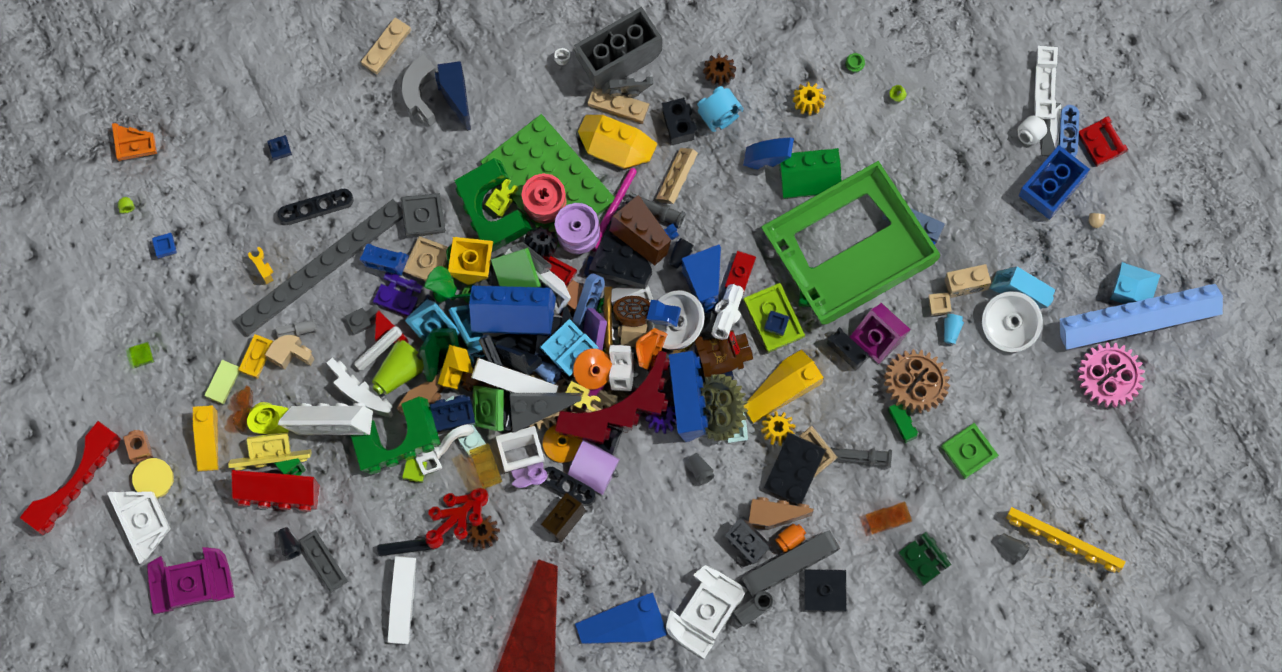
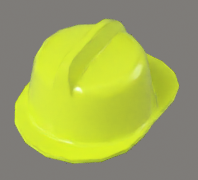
(265, 418)

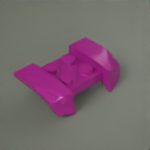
(189, 581)

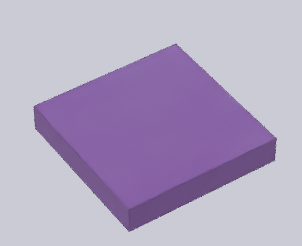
(595, 327)

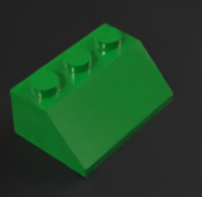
(810, 173)

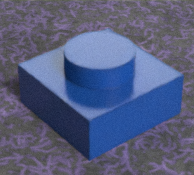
(164, 245)

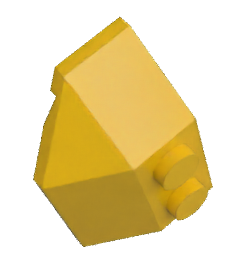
(615, 141)

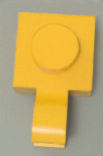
(264, 269)

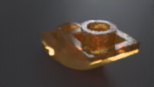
(245, 402)
(889, 518)

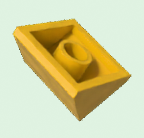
(470, 259)

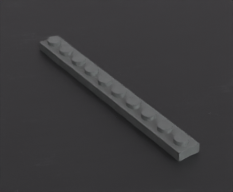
(320, 267)

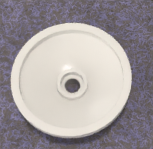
(692, 315)
(999, 324)

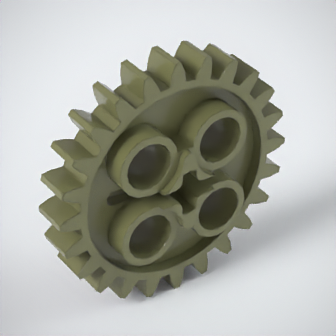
(723, 406)

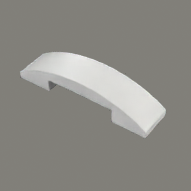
(1045, 82)

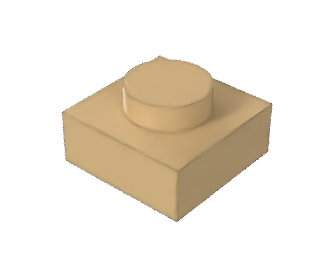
(939, 304)

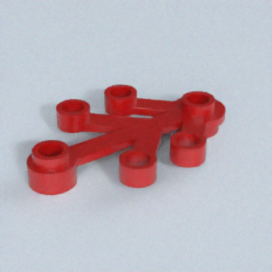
(475, 500)

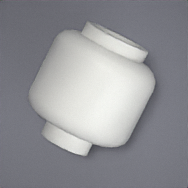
(1032, 130)

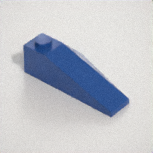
(629, 622)

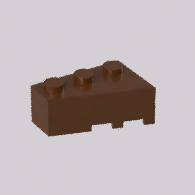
(641, 231)

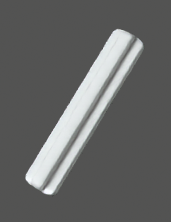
(378, 348)

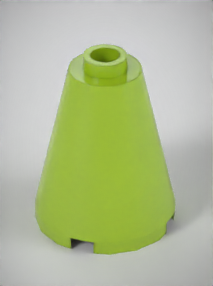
(398, 368)

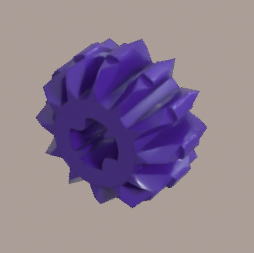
(663, 424)

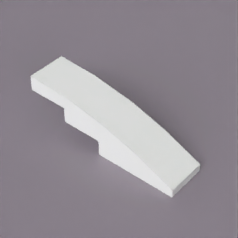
(510, 379)
(402, 599)

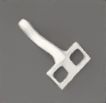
(460, 431)

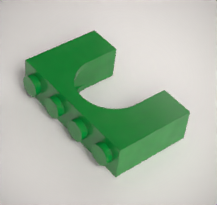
(473, 188)
(420, 438)

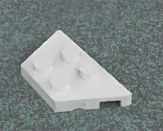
(141, 521)

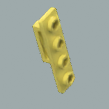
(268, 449)

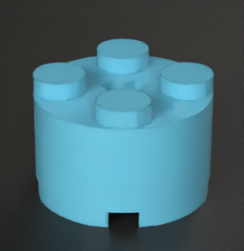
(719, 109)

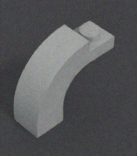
(415, 78)

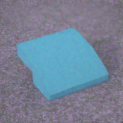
(566, 345)

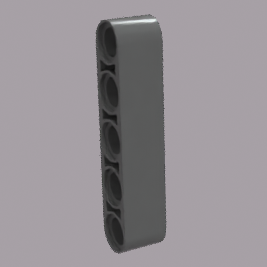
(791, 563)

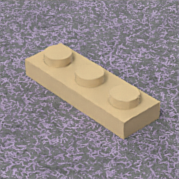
(386, 45)
(619, 105)
(676, 175)

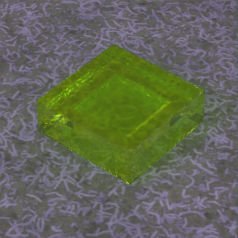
(141, 354)

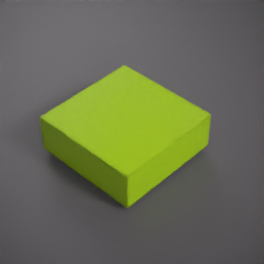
(413, 472)

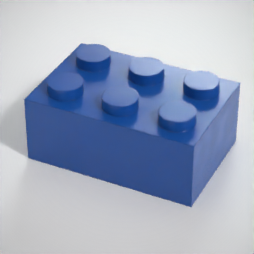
(1054, 182)

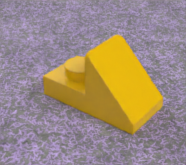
(455, 363)

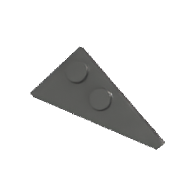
(533, 407)

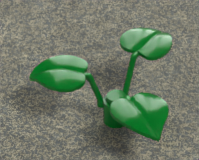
(442, 283)

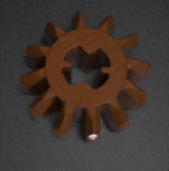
(719, 63)
(490, 529)

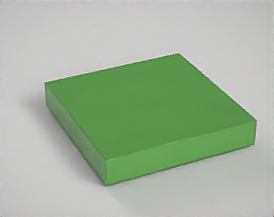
(516, 269)
(488, 407)
(969, 451)

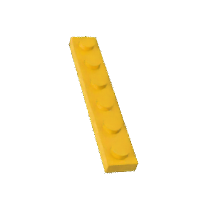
(1071, 543)

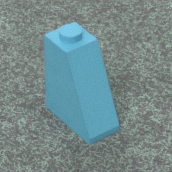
(1020, 281)

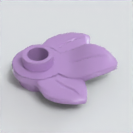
(532, 474)

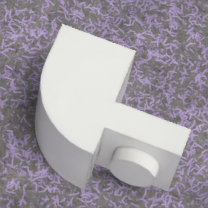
(622, 367)

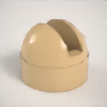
(1096, 220)

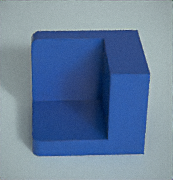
(663, 314)

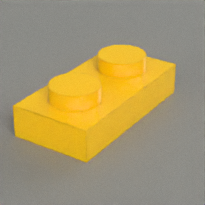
(255, 356)

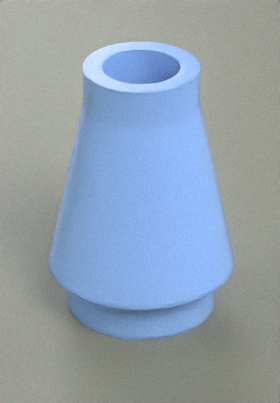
(549, 372)

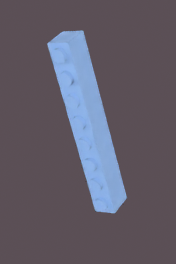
(1141, 316)

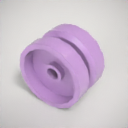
(577, 228)

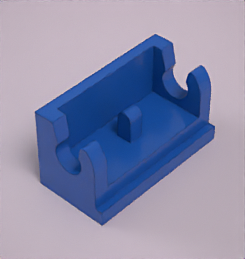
(384, 259)

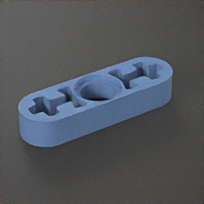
(1065, 125)
(593, 284)

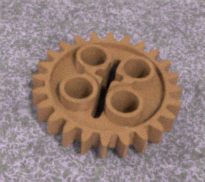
(932, 392)

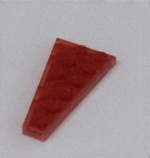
(533, 636)

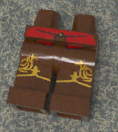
(724, 355)

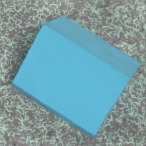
(428, 317)
(461, 318)

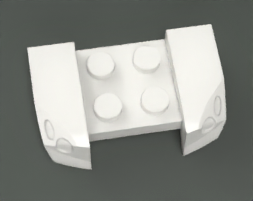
(706, 611)

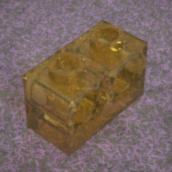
(485, 466)

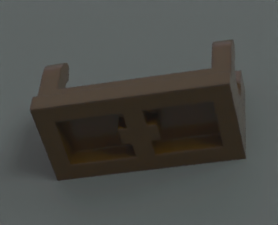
(563, 517)

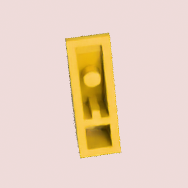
(206, 437)

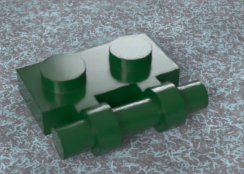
(919, 562)

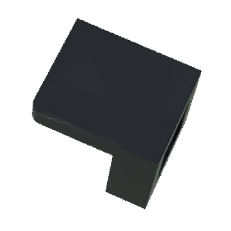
(611, 445)

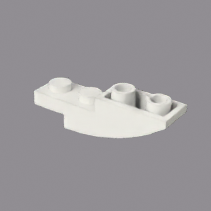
(359, 394)

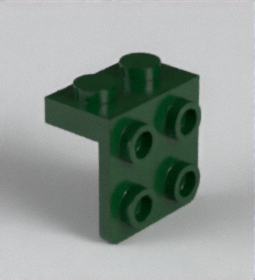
(435, 350)

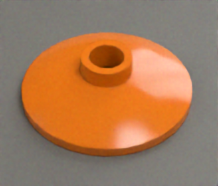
(586, 362)

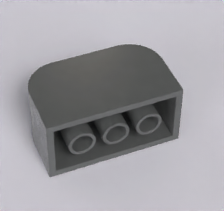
(619, 48)

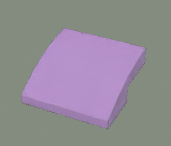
(593, 466)

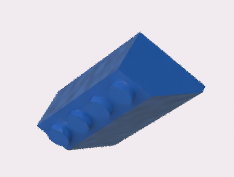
(512, 310)
(687, 395)

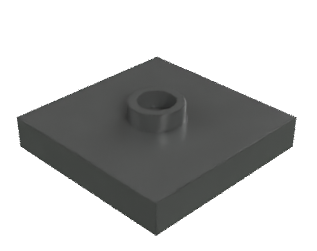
(422, 214)

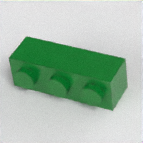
(903, 422)

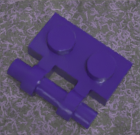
(396, 300)

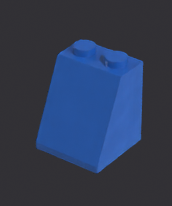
(702, 276)

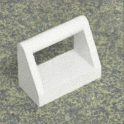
(516, 440)

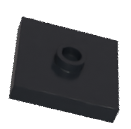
(824, 590)

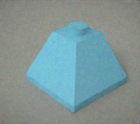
(1134, 284)

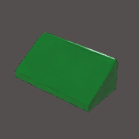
(291, 467)

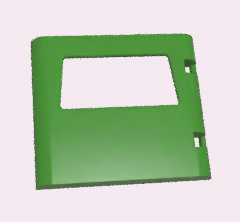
(864, 268)

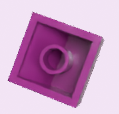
(880, 333)

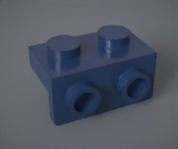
(452, 413)

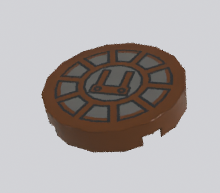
(631, 310)

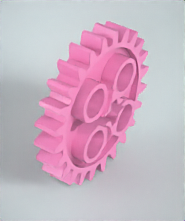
(1122, 389)

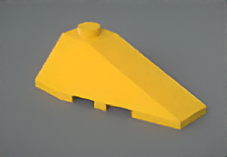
(787, 383)

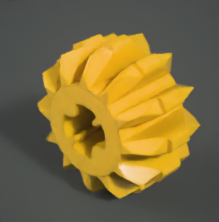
(816, 98)
(769, 427)

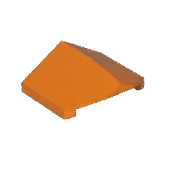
(649, 346)

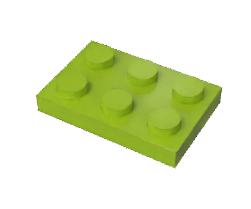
(759, 307)

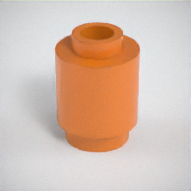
(790, 537)

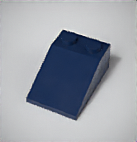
(452, 83)

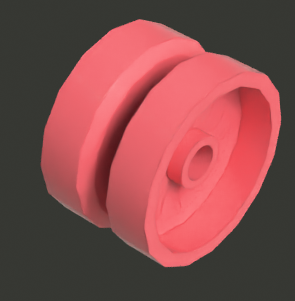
(545, 187)

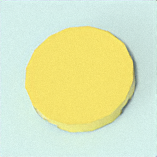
(153, 476)

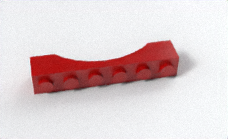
(98, 445)

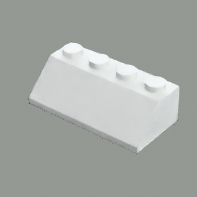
(328, 419)

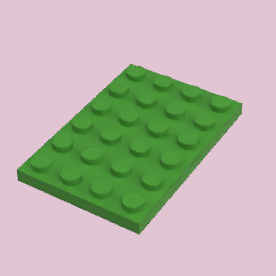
(542, 150)

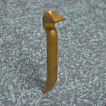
(608, 317)

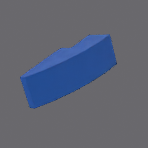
(768, 153)

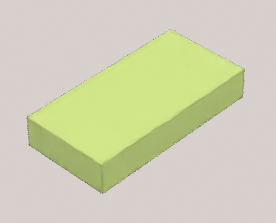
(222, 382)

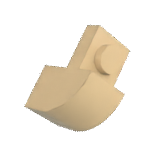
(285, 348)

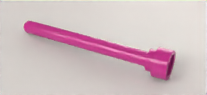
(616, 202)

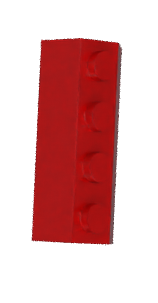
(275, 490)

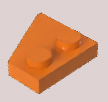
(132, 143)

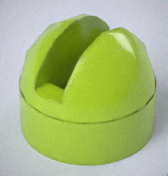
(895, 95)
(125, 205)

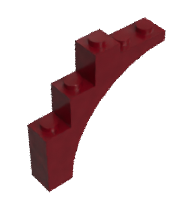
(594, 425)

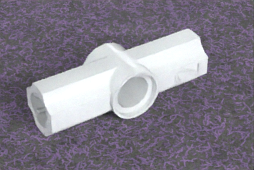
(727, 311)

